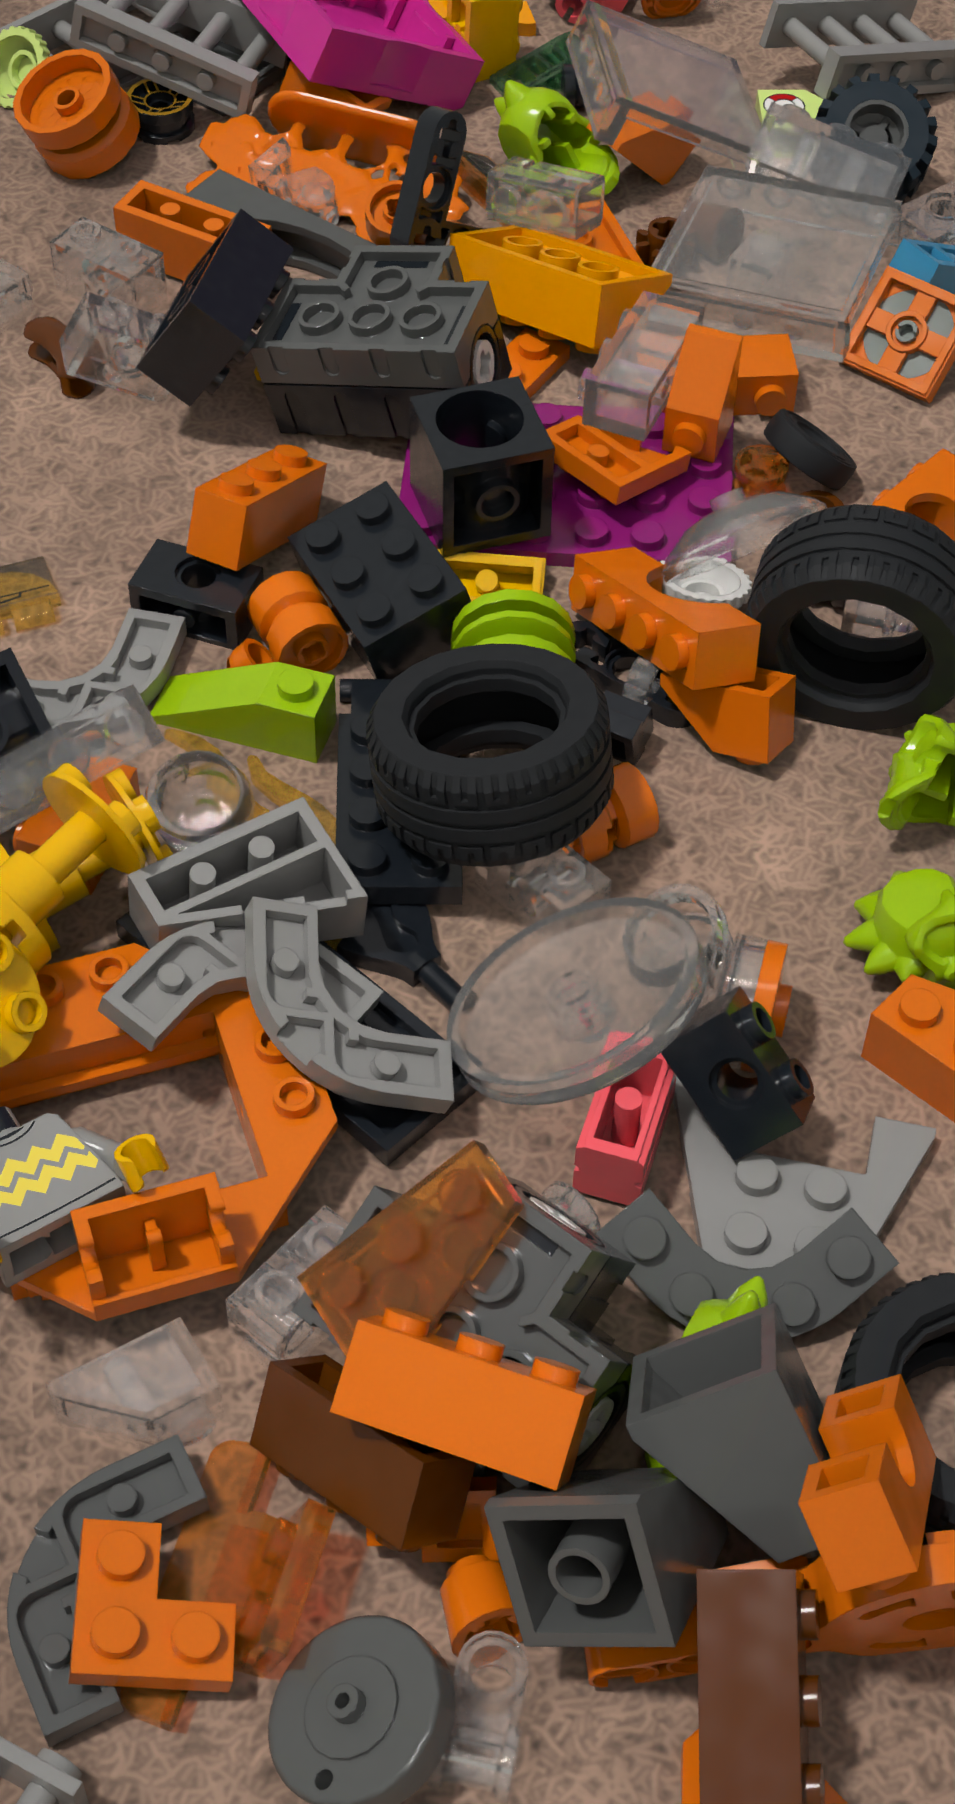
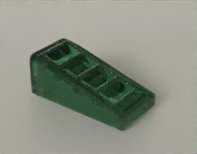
(544, 61)

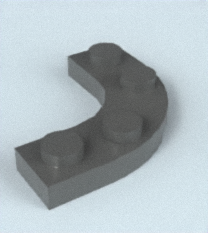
(805, 1287)
(143, 1487)

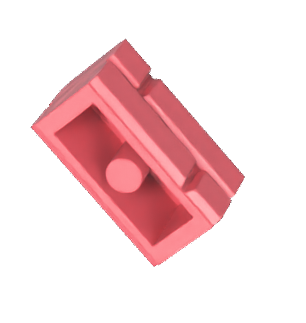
(624, 1133)

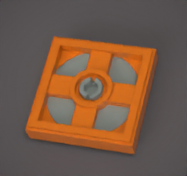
(905, 335)

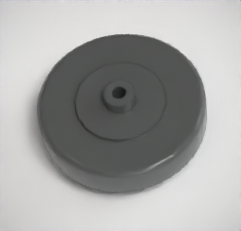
(362, 1714)

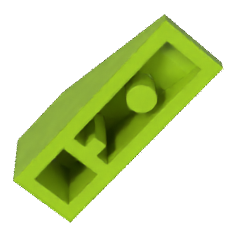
(255, 706)

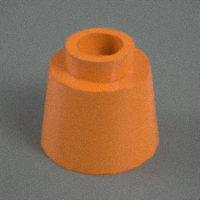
(476, 1601)

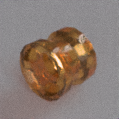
(760, 470)

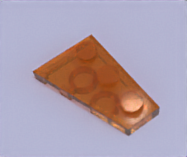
(417, 1247)

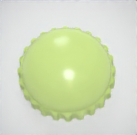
(19, 53)

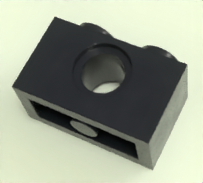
(201, 591)
(738, 1108)

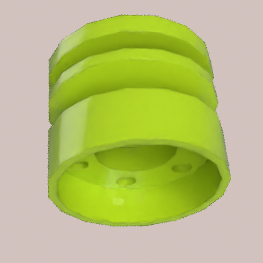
(515, 618)

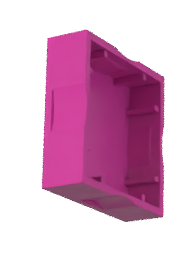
(374, 47)

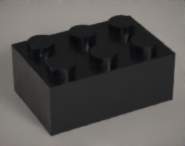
(217, 310)
(382, 581)

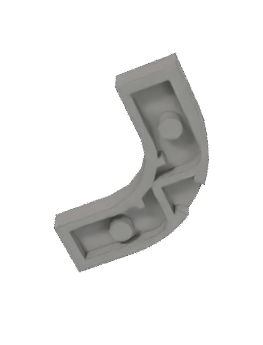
(140, 656)
(205, 963)
(322, 1038)

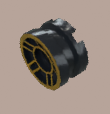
(162, 113)

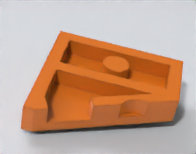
(612, 462)

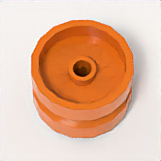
(77, 113)

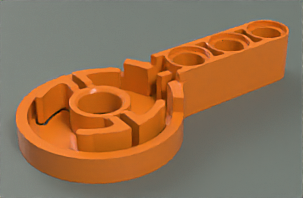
(855, 1622)

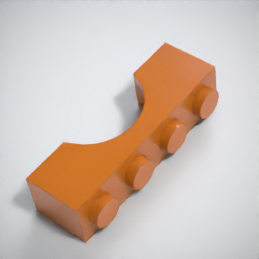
(687, 639)

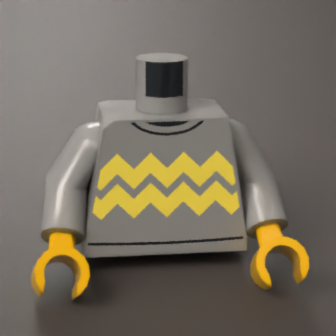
(53, 1171)

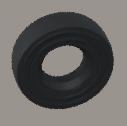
(810, 449)

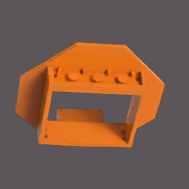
(188, 1231)

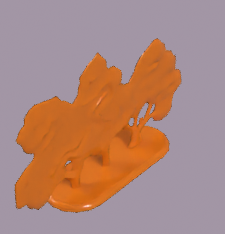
(333, 133)

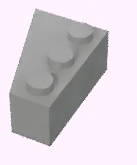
(269, 857)

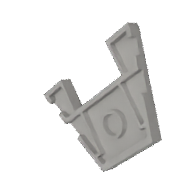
(773, 1206)

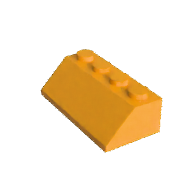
(555, 282)

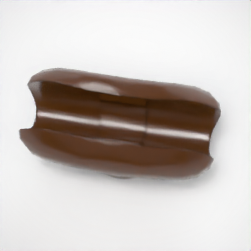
(46, 349)

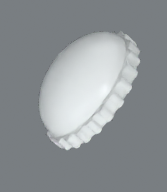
(718, 585)

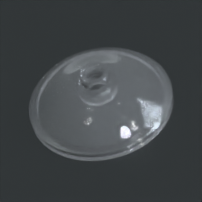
(735, 530)

